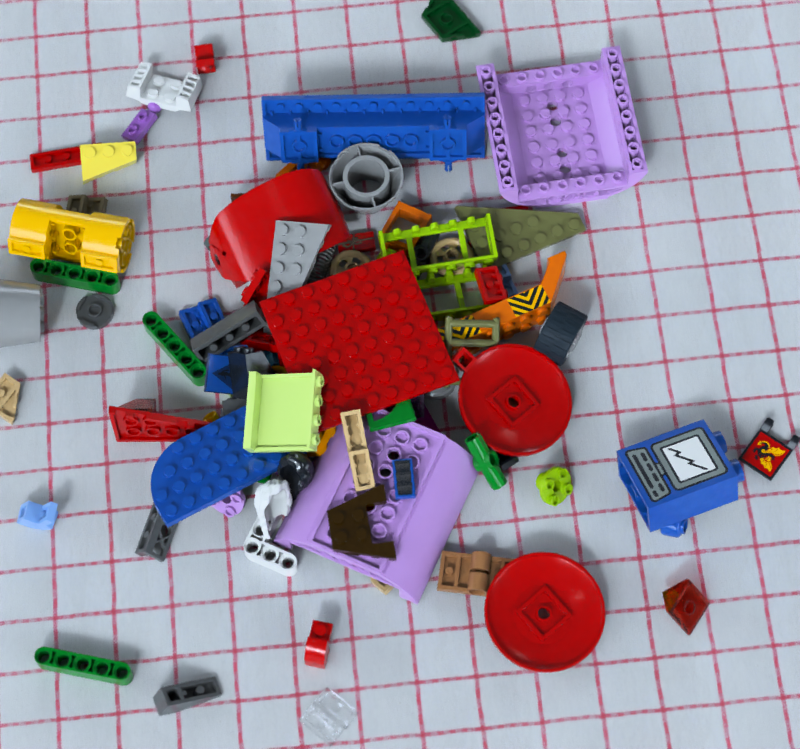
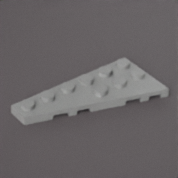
(293, 255)

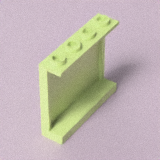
(283, 412)

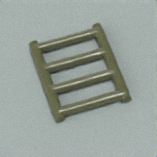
(449, 342)

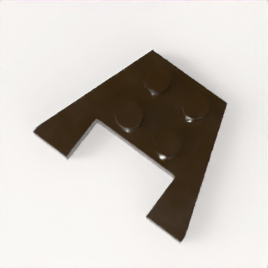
(351, 527)

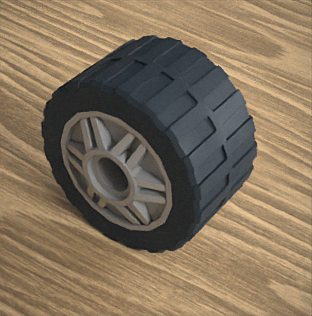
(560, 333)

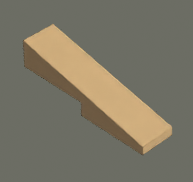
(357, 450)

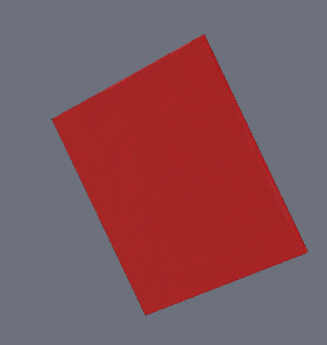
(364, 336)

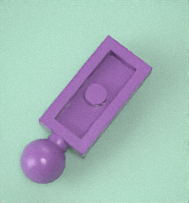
(141, 123)

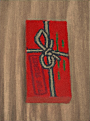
(360, 242)

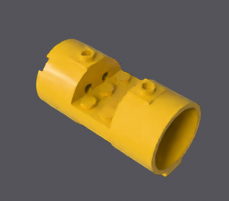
(50, 232)

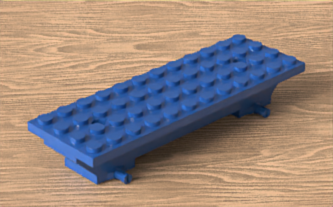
(410, 125)

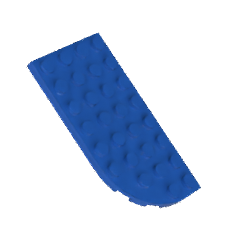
(207, 468)

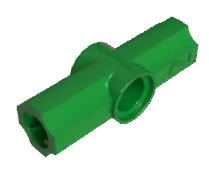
(485, 461)

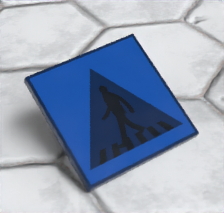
(218, 374)

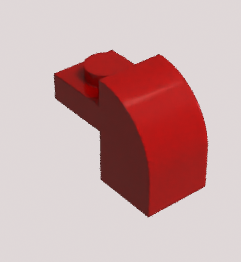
(205, 58)
(318, 644)

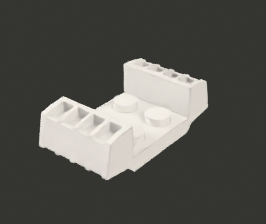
(164, 91)

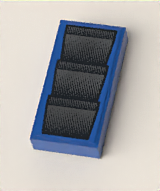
(403, 479)

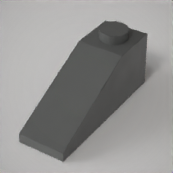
(185, 695)

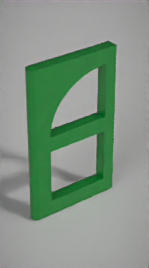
(401, 414)

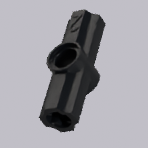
(425, 246)

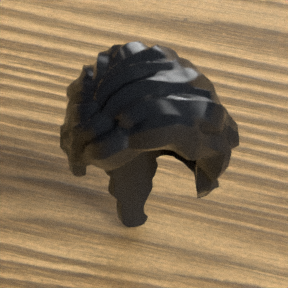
(297, 471)

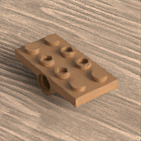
(468, 572)

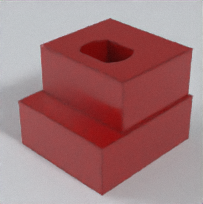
(466, 363)

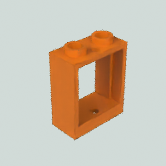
(408, 213)

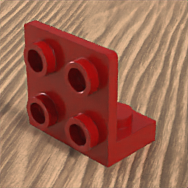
(490, 284)

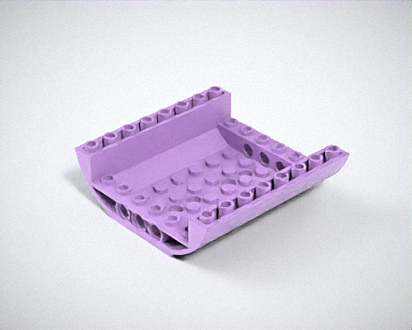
(594, 131)
(416, 525)

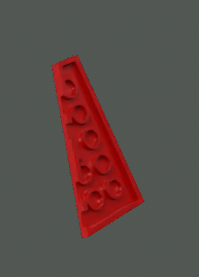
(145, 426)

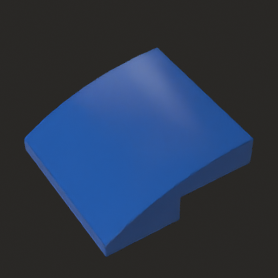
(201, 317)

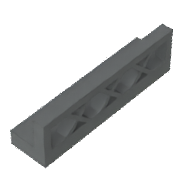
(151, 533)

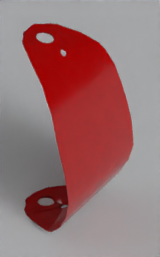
(248, 223)

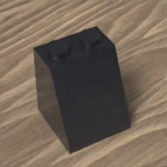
(242, 362)

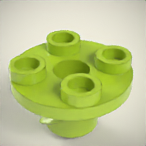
(554, 485)

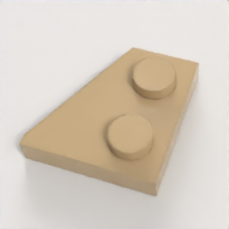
(8, 397)

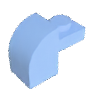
(37, 515)

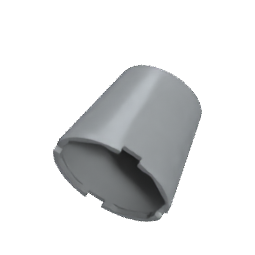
(20, 313)

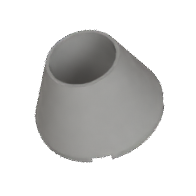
(362, 163)

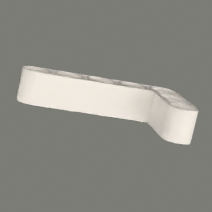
(265, 549)

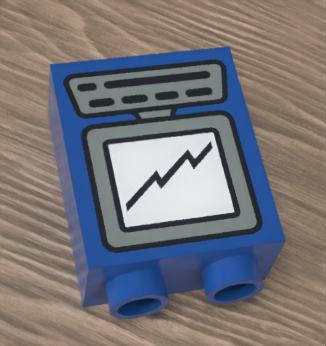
(679, 474)

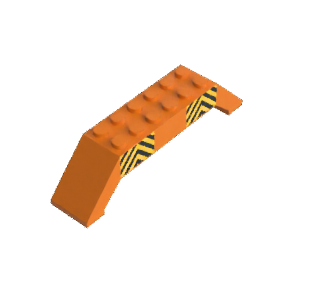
(516, 312)

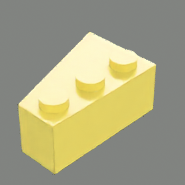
(106, 158)

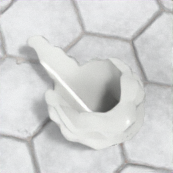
(272, 500)

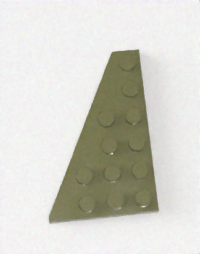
(519, 231)

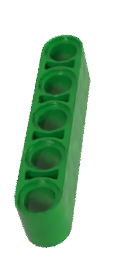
(68, 270)
(172, 341)
(77, 659)

